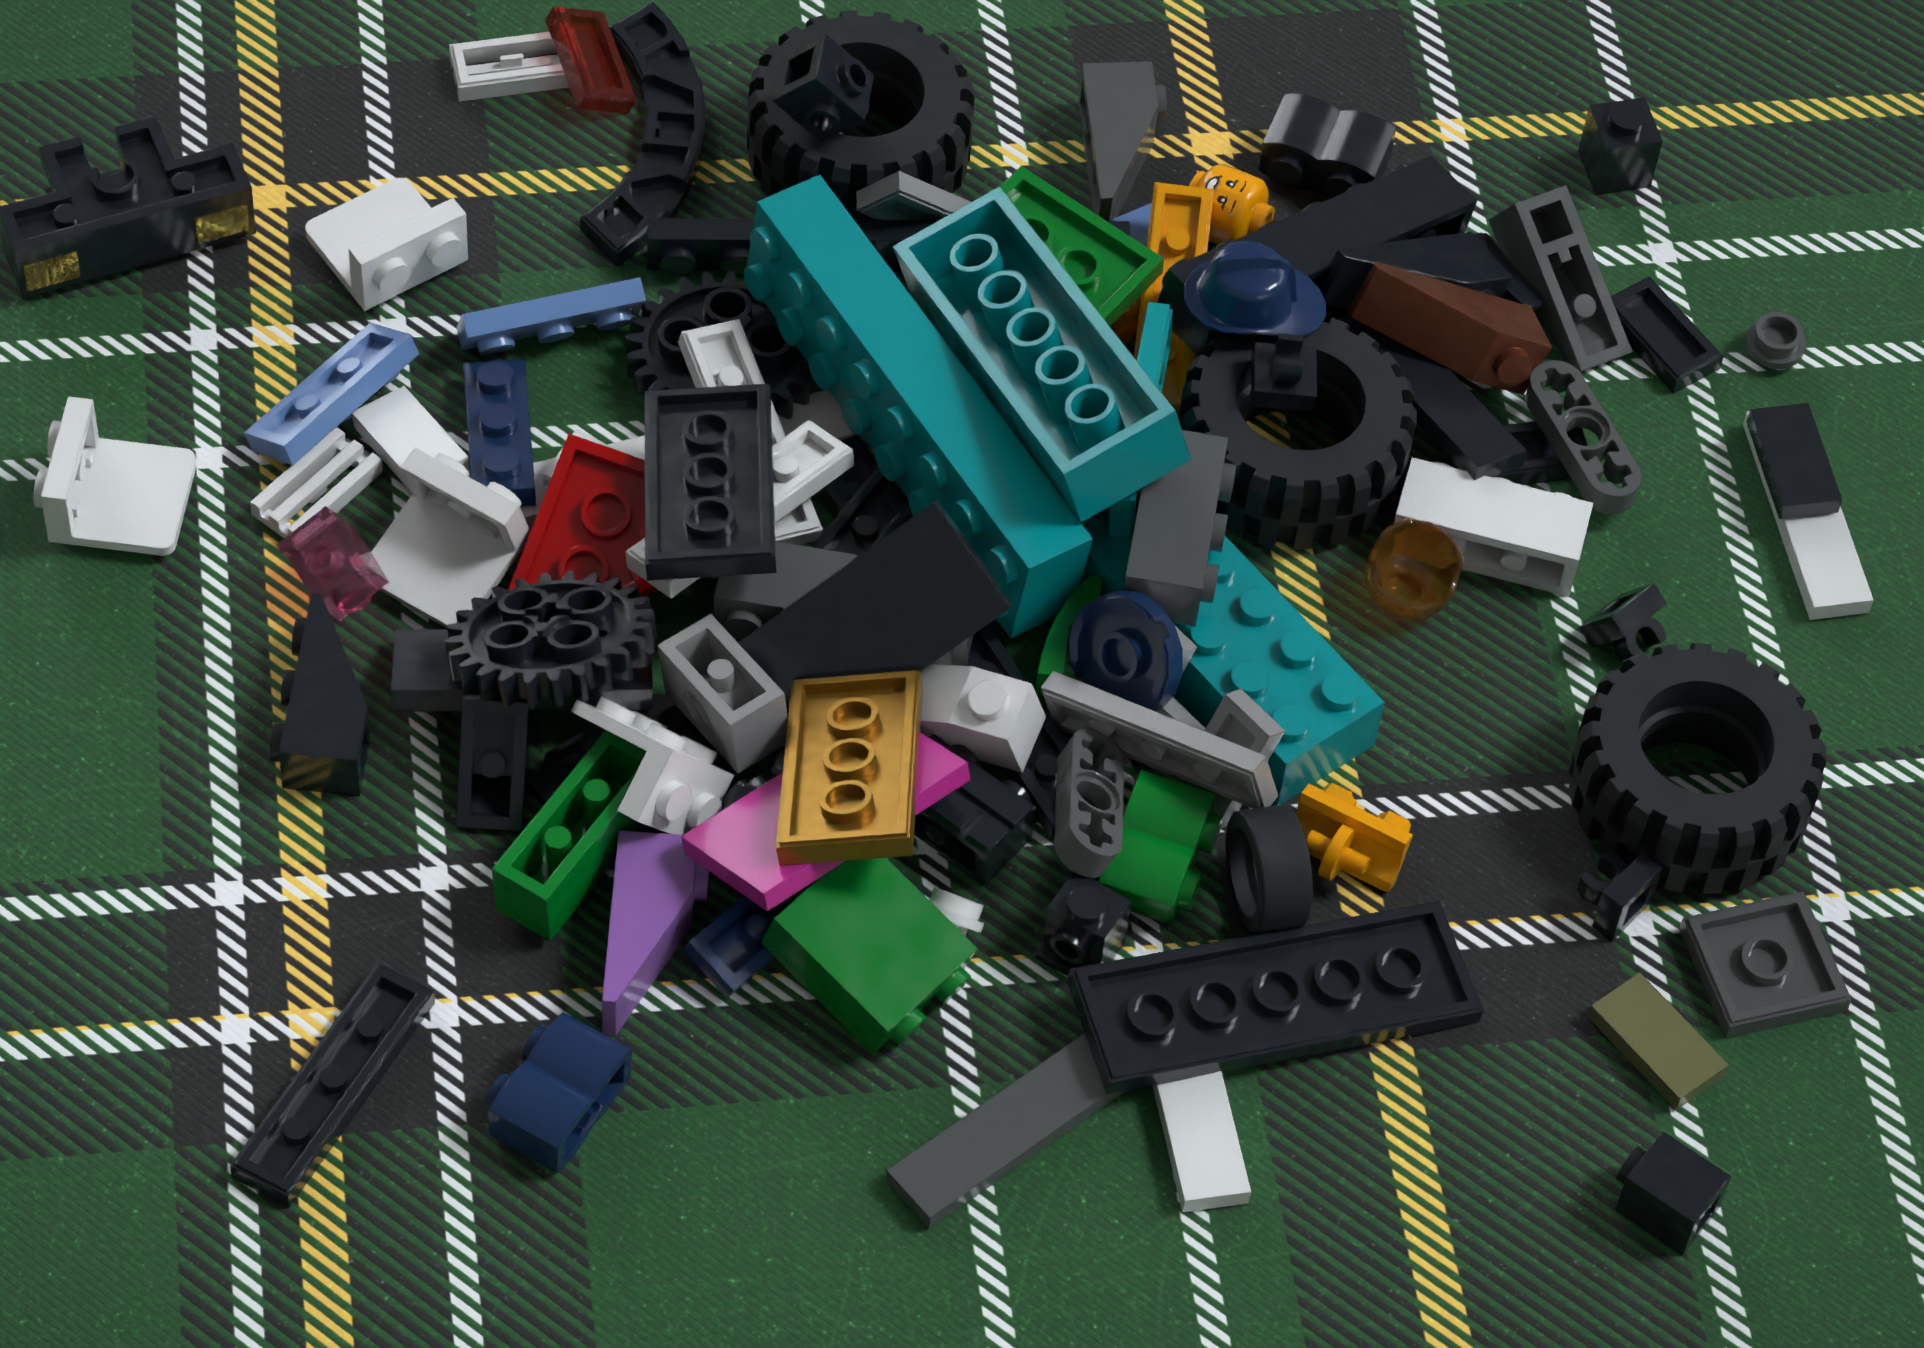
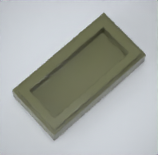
(1658, 1041)

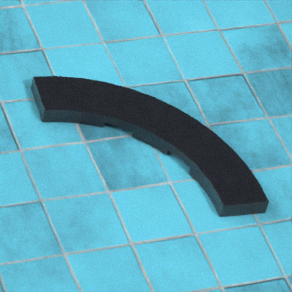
(670, 141)

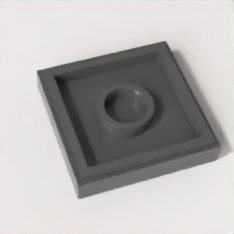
(1764, 964)

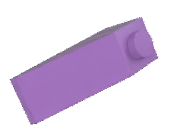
(648, 917)

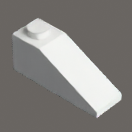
(983, 712)

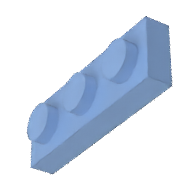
(551, 316)
(331, 393)

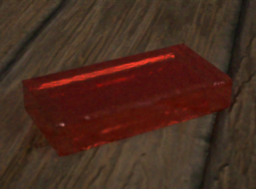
(590, 60)

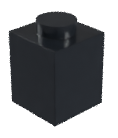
(1620, 146)
(1670, 1191)

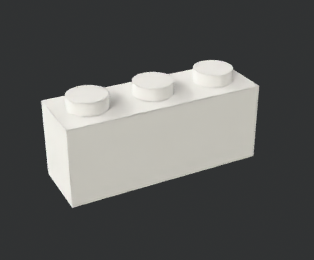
(1500, 525)

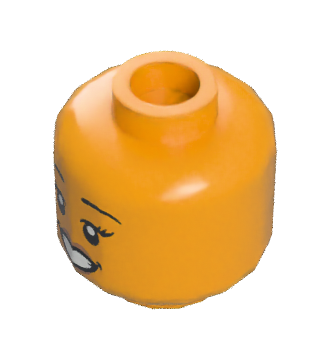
(1238, 202)

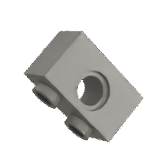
(724, 693)

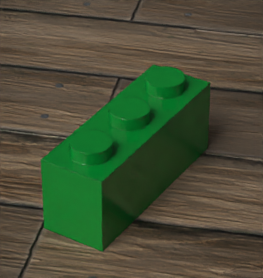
(569, 840)

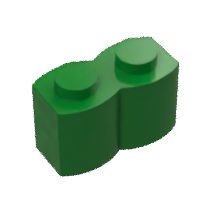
(1161, 842)

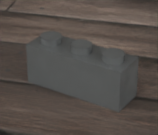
(1179, 528)

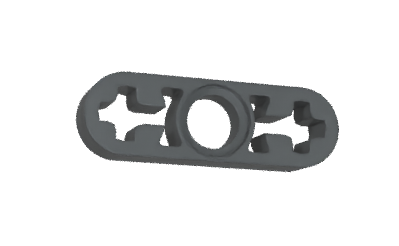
(1580, 461)
(1075, 816)

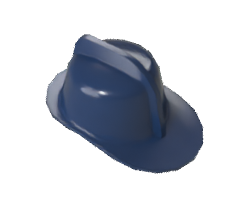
(1253, 292)

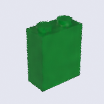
(871, 950)

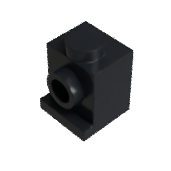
(1083, 925)

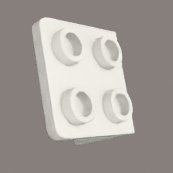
(389, 241)
(111, 489)
(449, 538)
(677, 777)

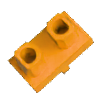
(1351, 837)

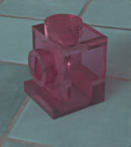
(334, 562)

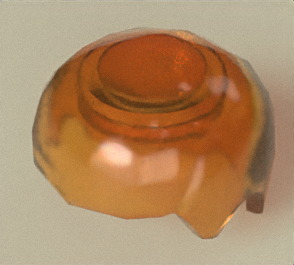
(1413, 569)

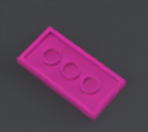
(742, 838)

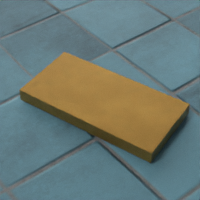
(850, 768)

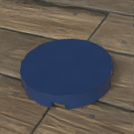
(1127, 648)

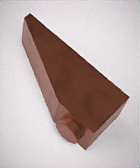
(1454, 326)

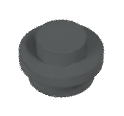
(1776, 340)

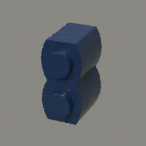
(558, 1091)

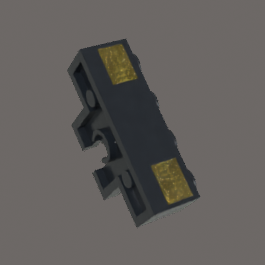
(126, 216)

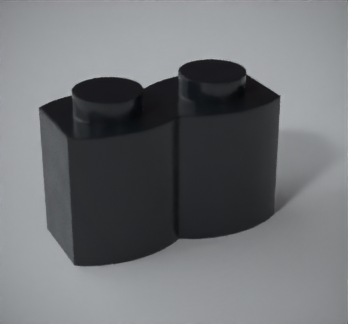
(1324, 147)

